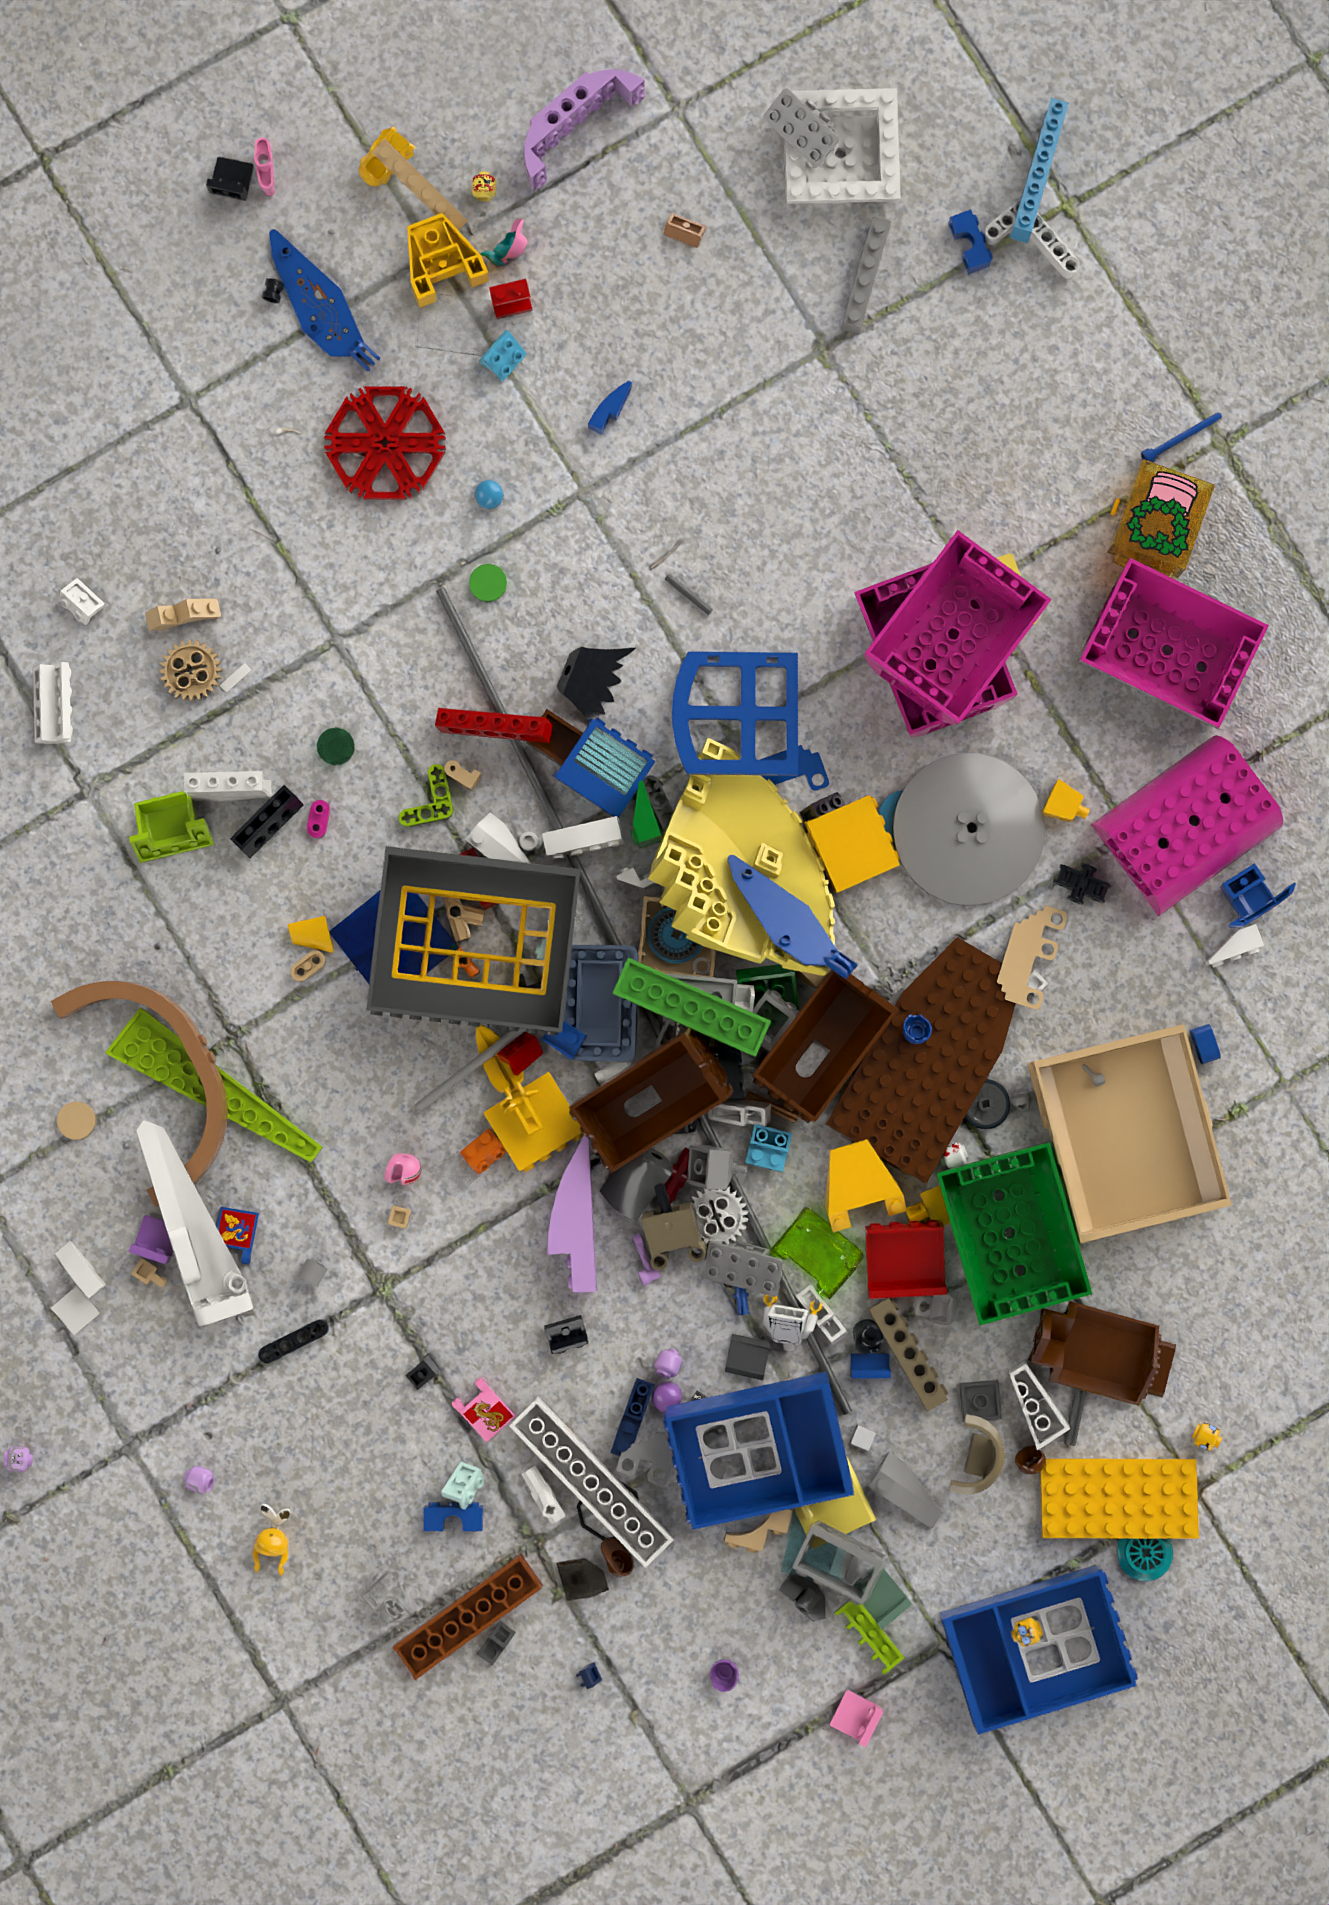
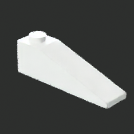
(495, 840)

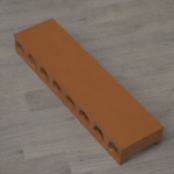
(468, 1616)

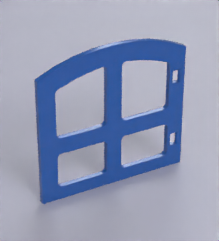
(747, 713)

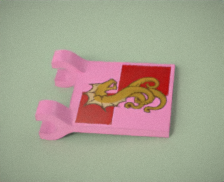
(485, 1411)

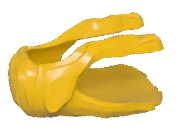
(372, 169)

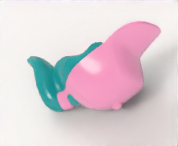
(510, 247)

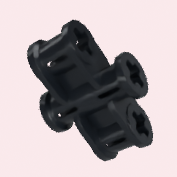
(1076, 881)

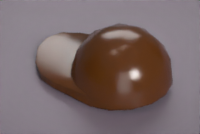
(617, 1557)

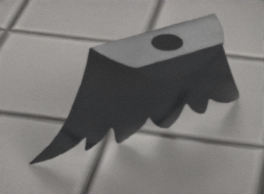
(587, 678)

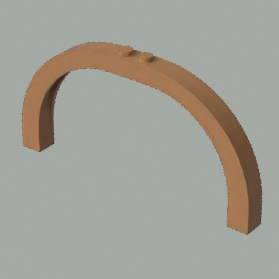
(194, 1044)

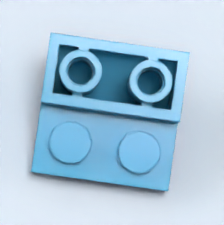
(768, 1148)

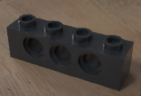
(267, 821)

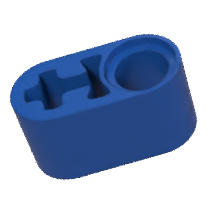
(1205, 1044)

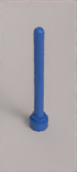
(1152, 454)

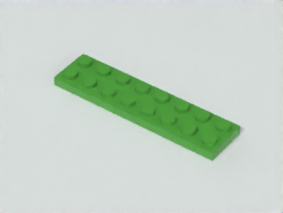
(691, 1007)

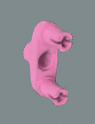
(265, 172)

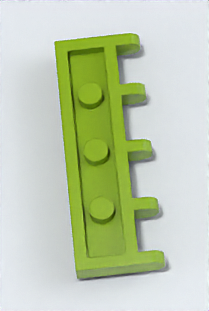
(872, 1634)

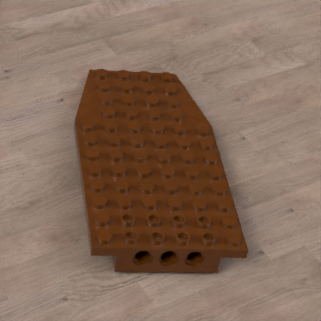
(916, 1095)

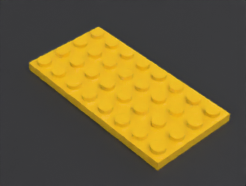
(1119, 1498)

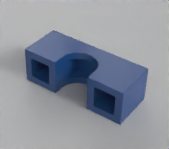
(966, 226)
(435, 1516)

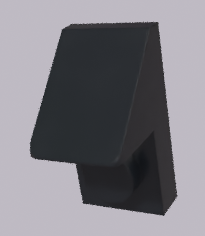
(423, 1372)

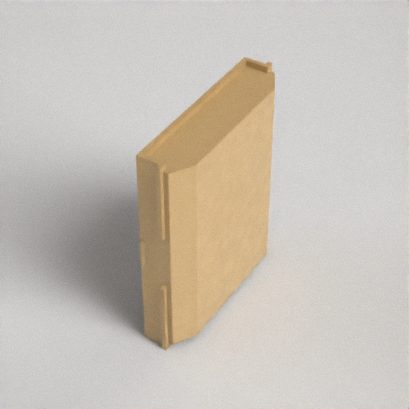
(1137, 1143)

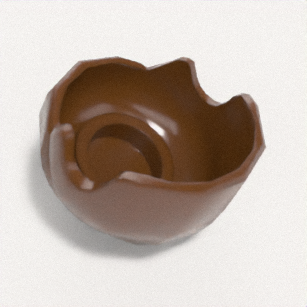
(1030, 1460)

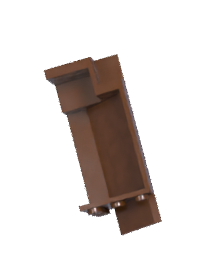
(1103, 1353)

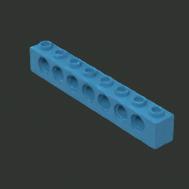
(1039, 170)

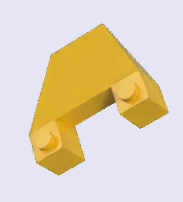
(439, 253)
(858, 1179)

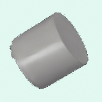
(312, 1272)

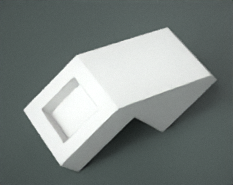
(629, 877)

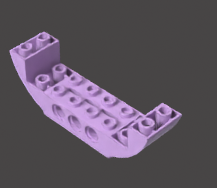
(572, 108)

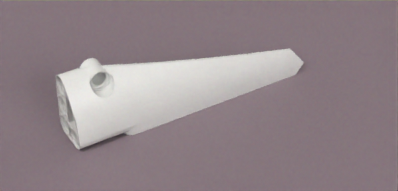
(195, 1240)

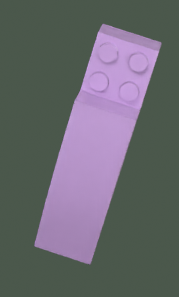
(572, 1221)

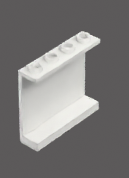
(227, 786)

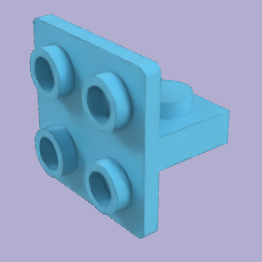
(503, 355)

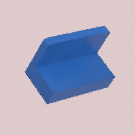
(870, 1366)

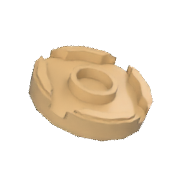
(76, 1120)

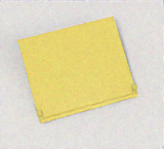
(841, 1513)

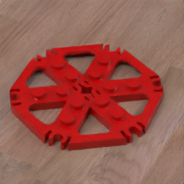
(377, 432)

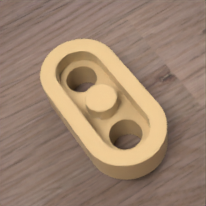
(307, 964)

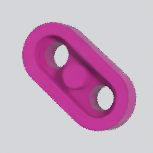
(318, 819)

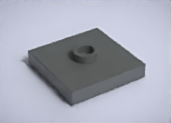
(981, 1399)

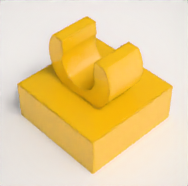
(917, 1212)

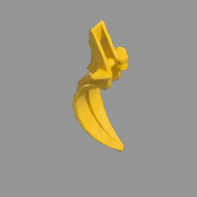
(505, 1082)

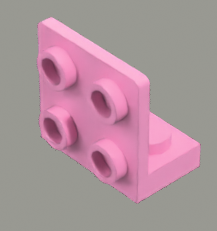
(856, 1717)

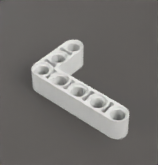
(1046, 248)

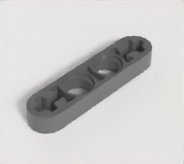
(659, 811)

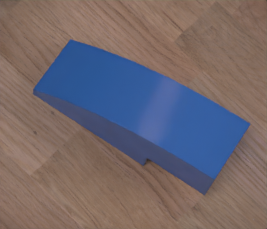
(610, 408)

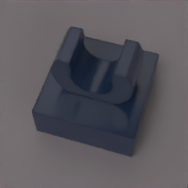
(590, 1676)

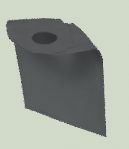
(632, 1185)

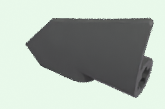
(805, 1595)

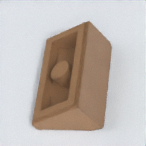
(684, 230)

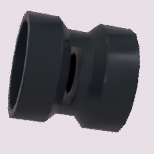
(273, 290)

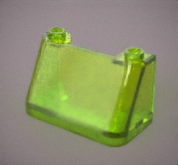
(818, 1251)

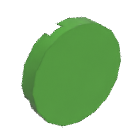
(488, 583)

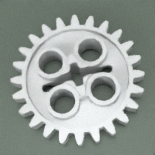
(734, 1209)

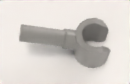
(1096, 1079)

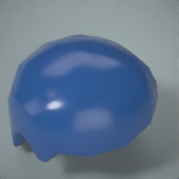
(916, 1029)

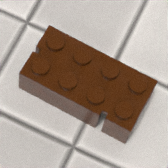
(562, 739)

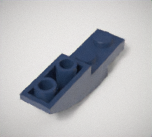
(632, 1416)

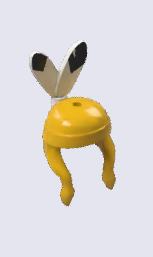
(272, 1540)

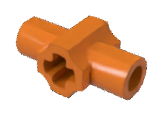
(470, 968)

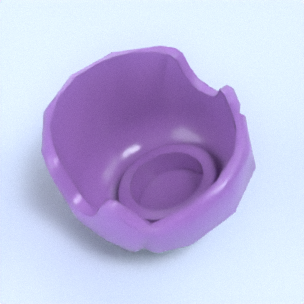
(665, 1395)
(724, 1675)

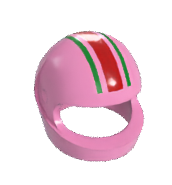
(407, 1169)

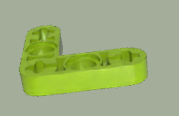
(438, 801)

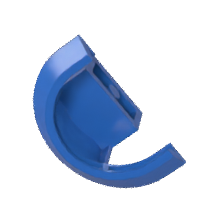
(1251, 895)

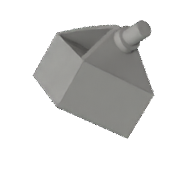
(711, 1167)

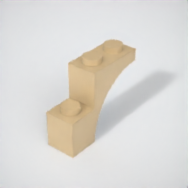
(186, 611)
(755, 1538)

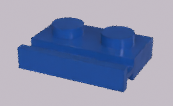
(567, 1041)

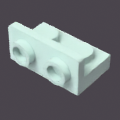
(463, 1484)

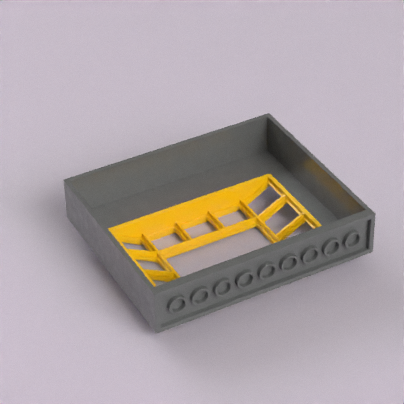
(462, 1000)

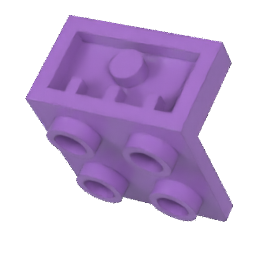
(153, 1241)

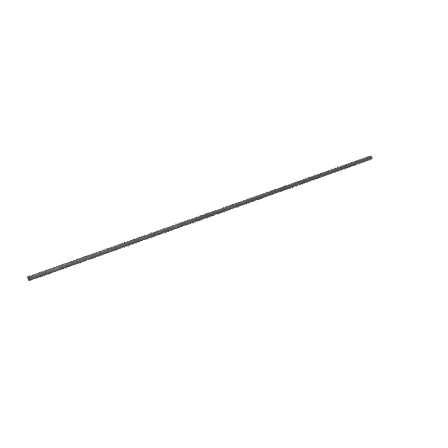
(613, 939)

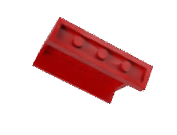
(905, 1259)

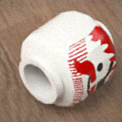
(954, 1156)

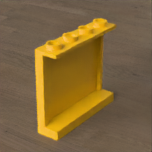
(853, 843)
(554, 1116)

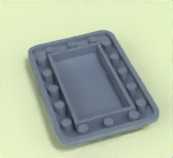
(593, 1007)

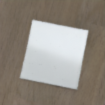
(75, 1310)

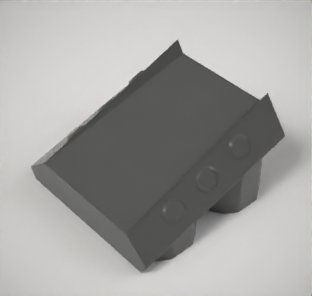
(747, 1356)

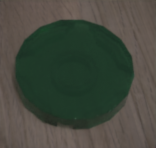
(335, 746)

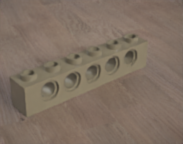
(929, 1399)

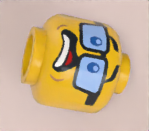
(1206, 1436)
(1027, 1632)

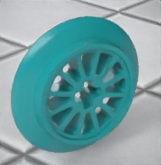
(1137, 1573)

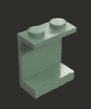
(886, 1598)

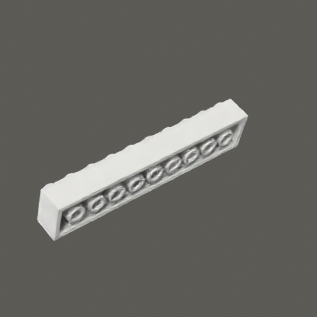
(591, 1482)

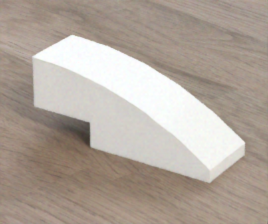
(742, 1112)
(80, 1270)
(826, 1319)

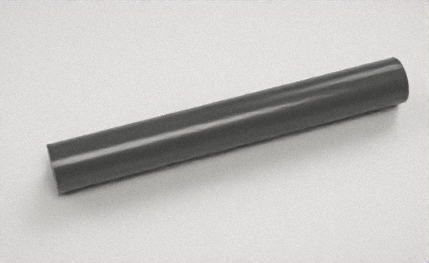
(688, 594)

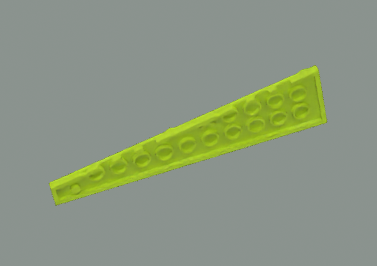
(162, 1056)

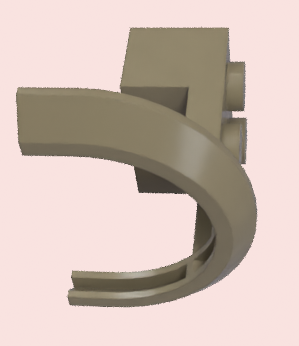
(983, 1459)

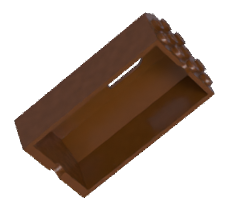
(842, 1018)
(684, 1078)

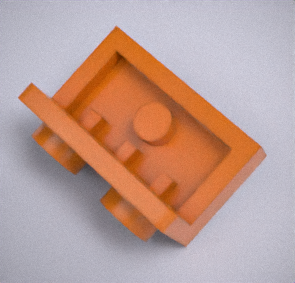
(483, 1151)

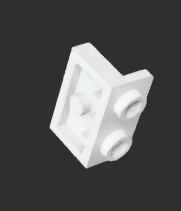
(80, 601)

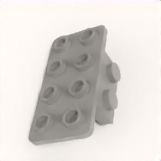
(802, 126)

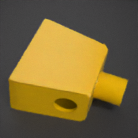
(1064, 803)

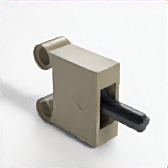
(671, 1229)

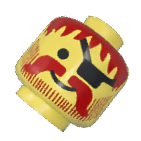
(484, 186)

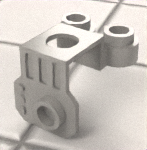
(389, 1609)

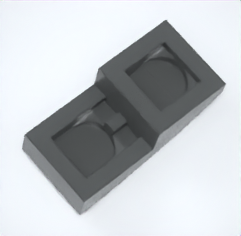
(496, 1643)

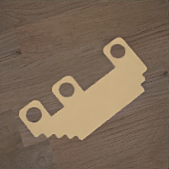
(1021, 951)

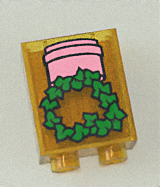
(1160, 519)

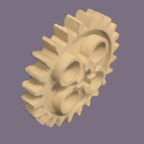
(195, 687)

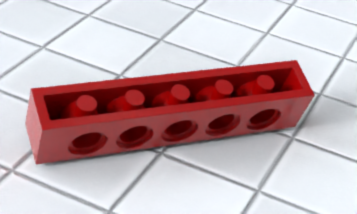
(493, 725)

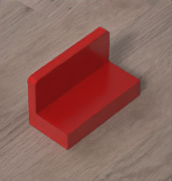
(521, 1052)

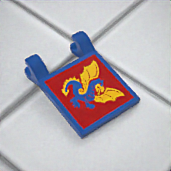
(238, 1230)

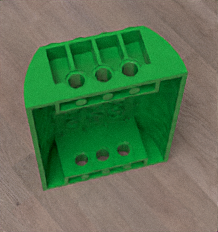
(1041, 1240)

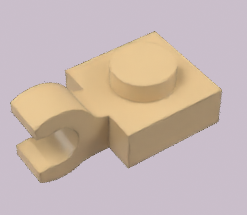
(147, 1272)

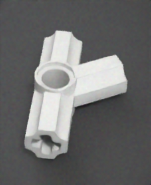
(543, 1495)

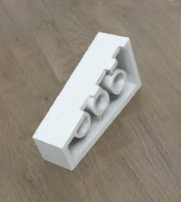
(583, 838)

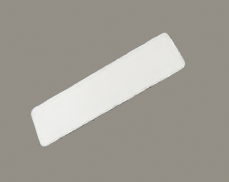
(235, 677)

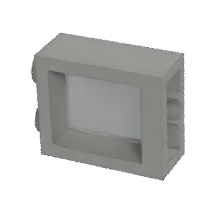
(778, 1012)

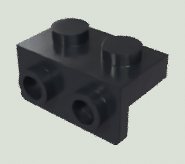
(566, 1334)

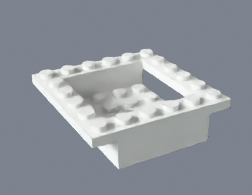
(871, 148)

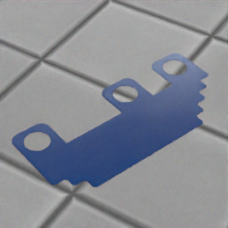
(808, 764)

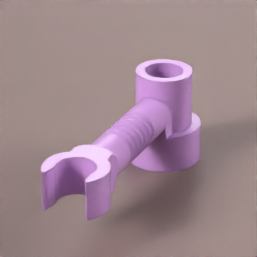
(649, 1273)

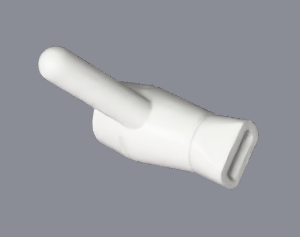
(611, 1070)

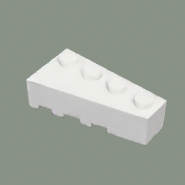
(1039, 1409)

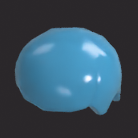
(489, 494)

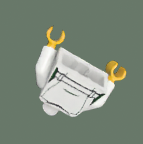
(789, 1324)

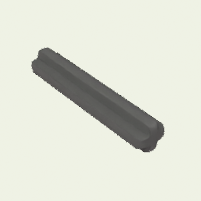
(1075, 1417)

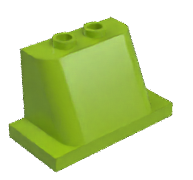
(168, 827)

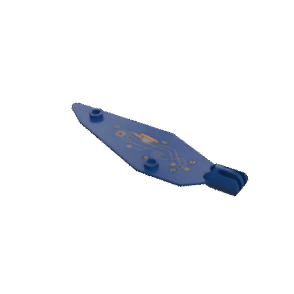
(318, 303)

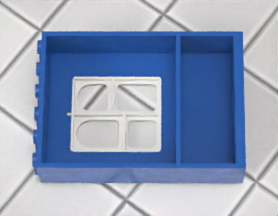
(804, 1442)
(995, 1667)

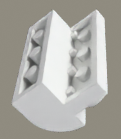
(52, 703)

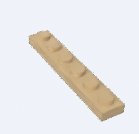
(418, 184)

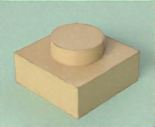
(399, 1216)

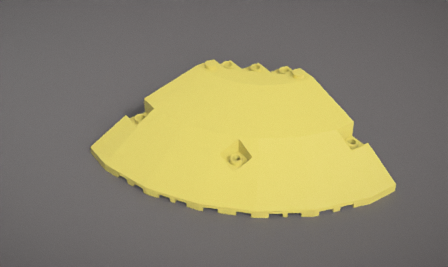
(755, 824)

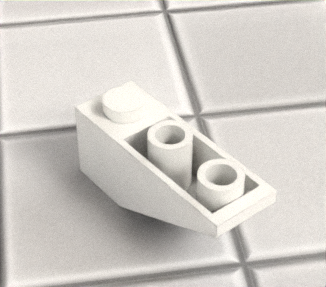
(1239, 942)

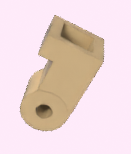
(460, 775)

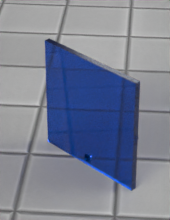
(357, 937)

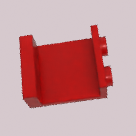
(511, 298)

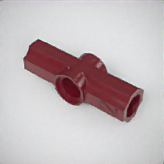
(679, 1175)

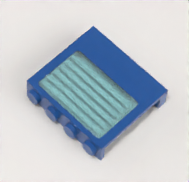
(605, 768)

